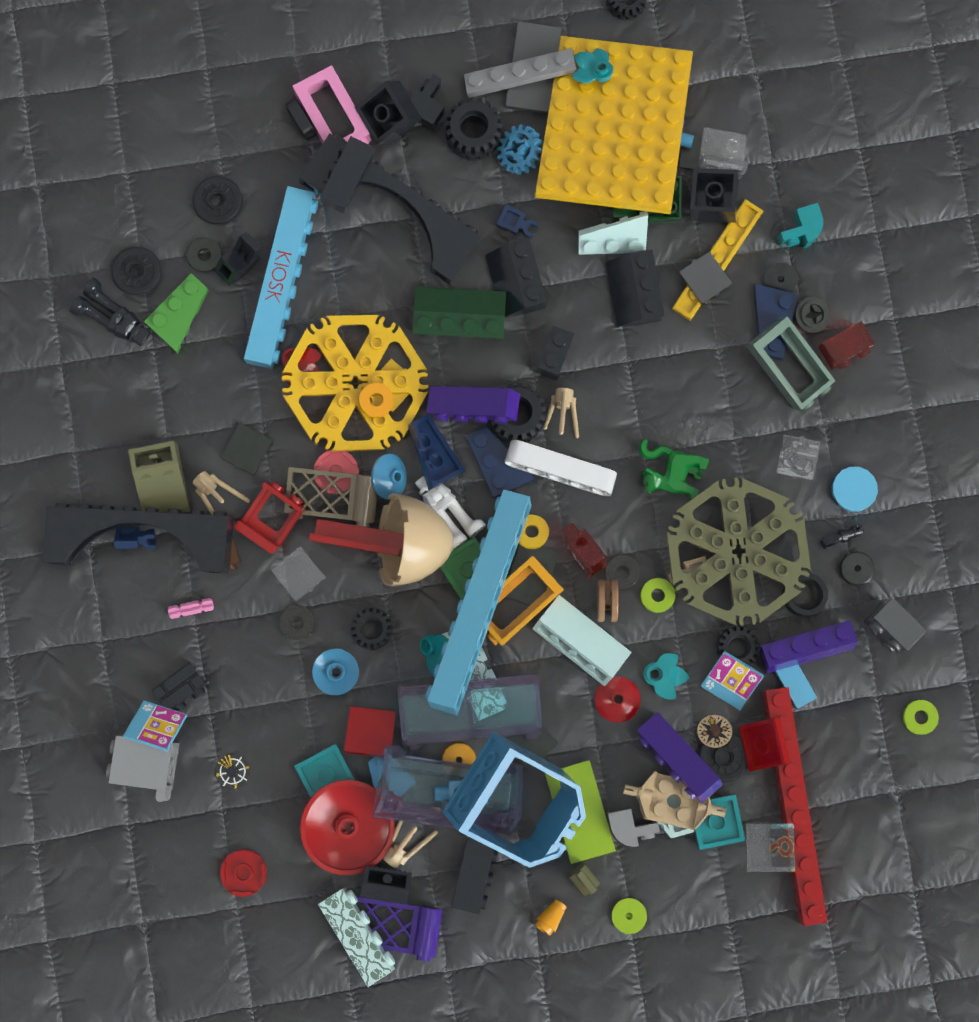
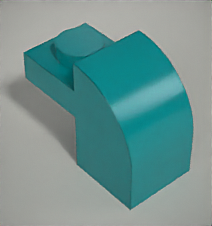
(808, 227)

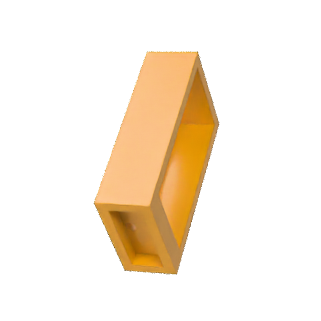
(553, 590)

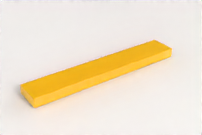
(723, 252)

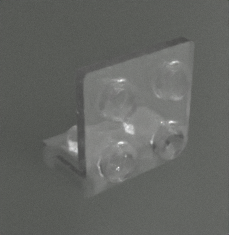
(723, 150)

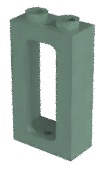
(820, 375)

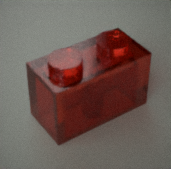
(846, 346)

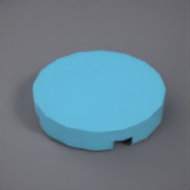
(854, 489)

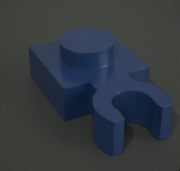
(513, 220)

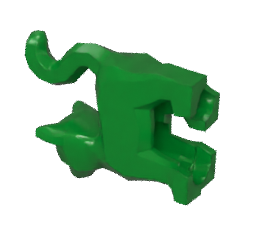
(675, 473)

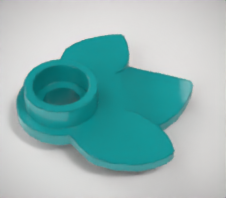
(592, 66)
(431, 647)
(668, 678)

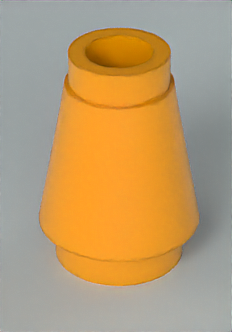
(550, 917)

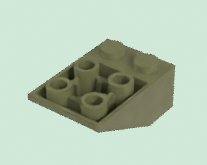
(159, 477)

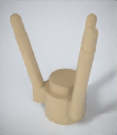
(564, 399)
(206, 485)
(395, 854)

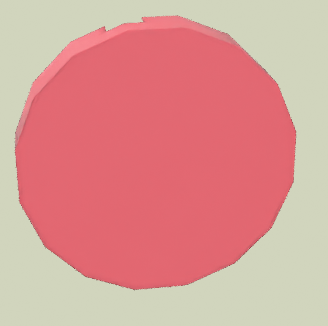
(335, 462)

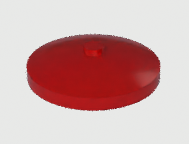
(341, 830)

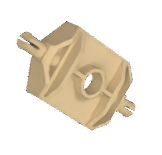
(654, 804)

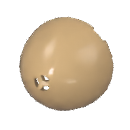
(425, 540)

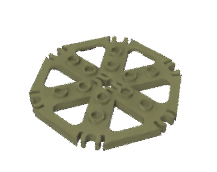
(718, 543)

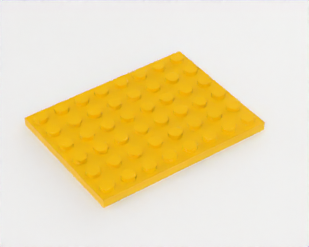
(619, 136)

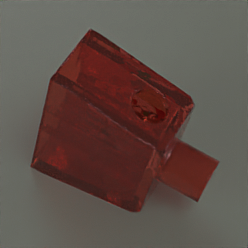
(590, 557)

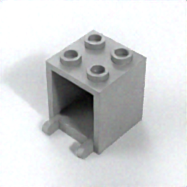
(143, 766)

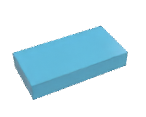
(799, 687)

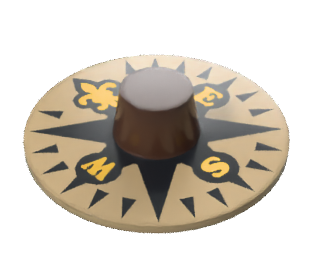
(714, 731)

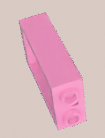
(318, 81)

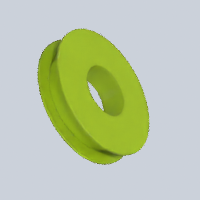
(649, 603)
(909, 717)

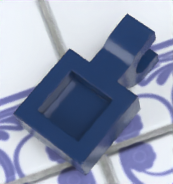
(132, 536)

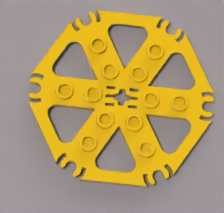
(345, 396)

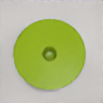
(629, 916)

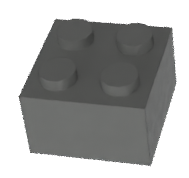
(894, 626)

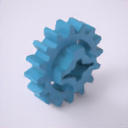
(520, 149)

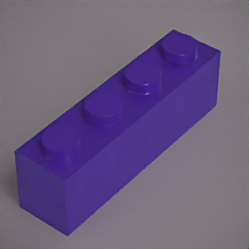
(473, 403)
(808, 647)
(679, 758)

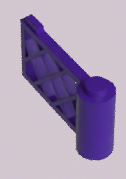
(423, 932)

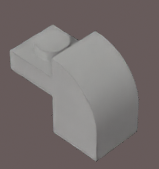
(624, 830)

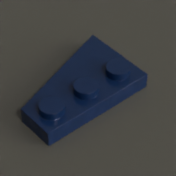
(769, 307)
(434, 453)
(491, 458)

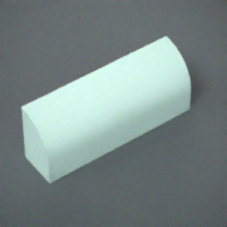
(582, 640)

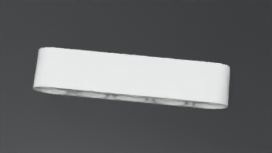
(560, 468)

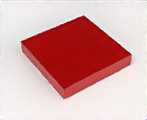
(369, 731)
(764, 744)

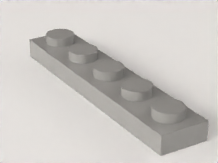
(520, 73)

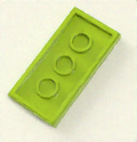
(593, 835)

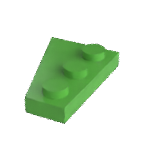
(175, 314)

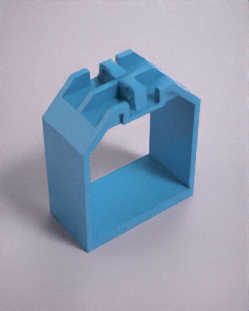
(482, 781)

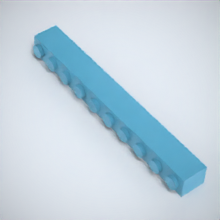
(479, 602)

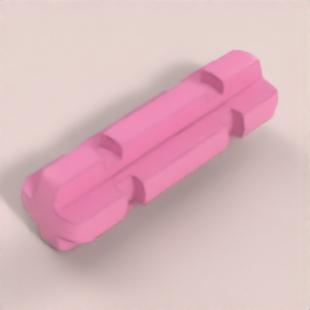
(190, 608)

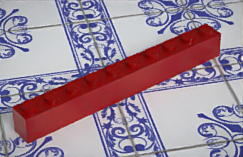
(795, 810)

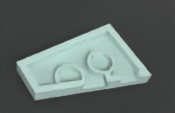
(616, 238)

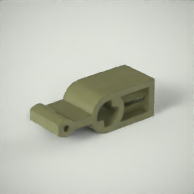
(584, 879)

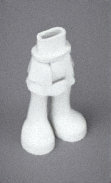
(441, 499)

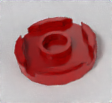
(243, 872)

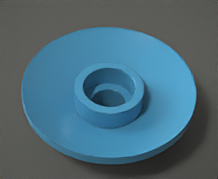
(388, 475)
(323, 672)

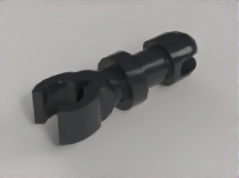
(842, 536)

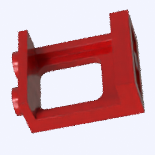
(260, 532)

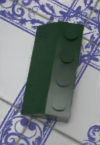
(459, 312)

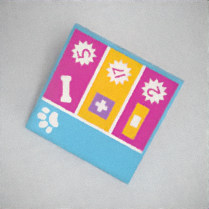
(732, 680)
(155, 726)

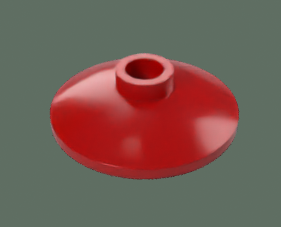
(605, 701)

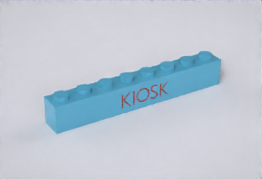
(280, 278)

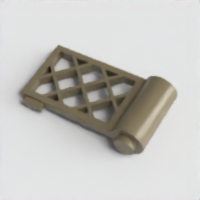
(361, 500)

